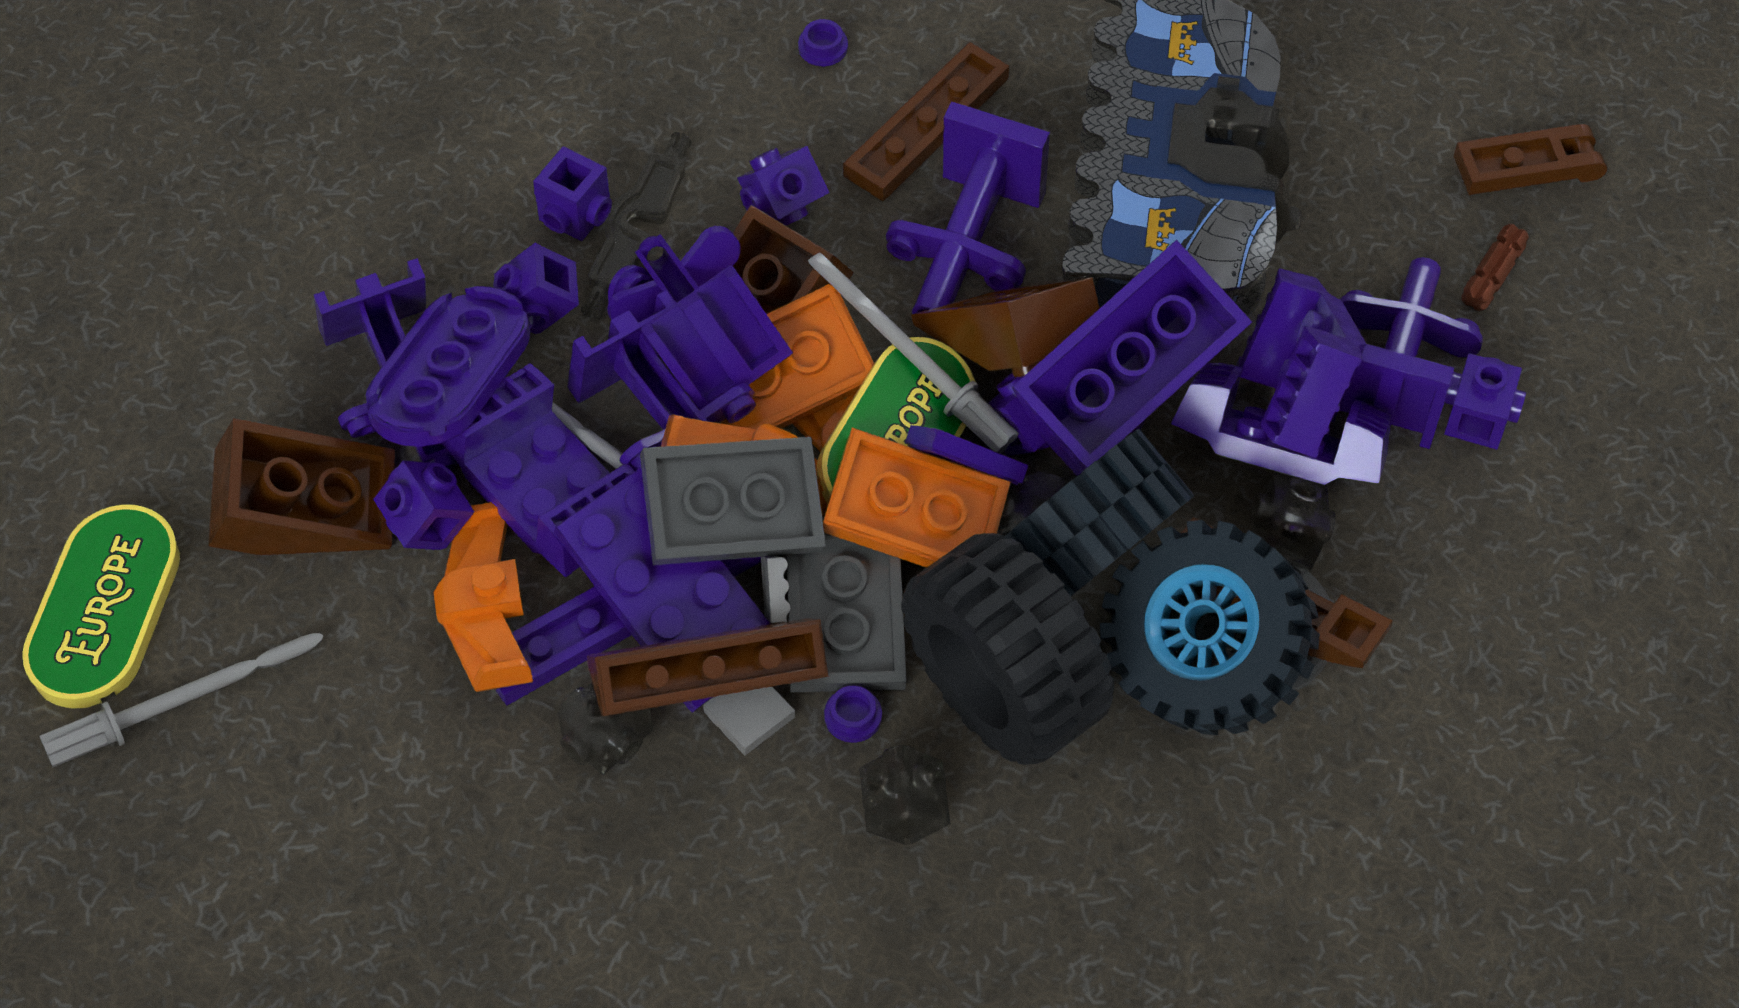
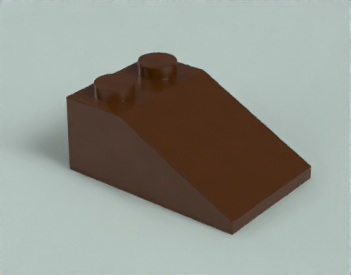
(776, 261)
(1012, 325)
(296, 492)

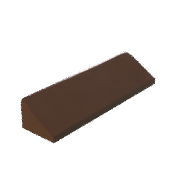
(708, 666)

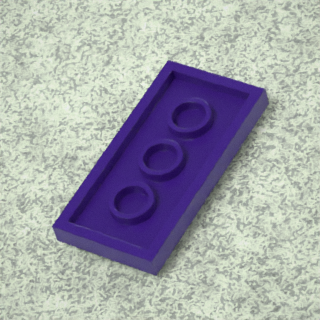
(652, 601)

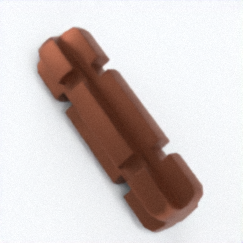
(1494, 267)

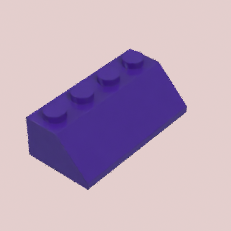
(1129, 357)

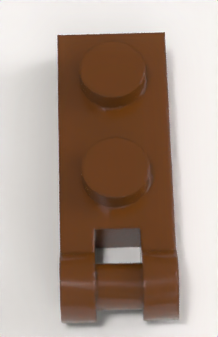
(1529, 159)

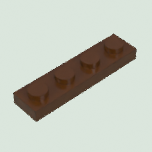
(919, 124)

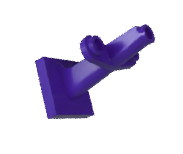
(991, 161)
(377, 313)
(716, 328)
(635, 361)
(1393, 375)

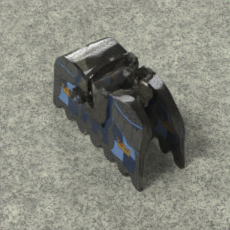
(1181, 147)

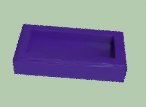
(965, 453)

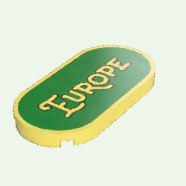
(892, 400)
(101, 606)

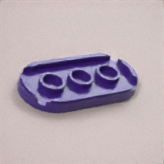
(447, 367)

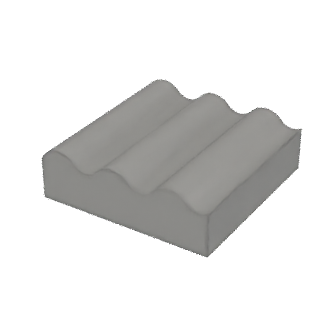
(774, 588)
(749, 716)

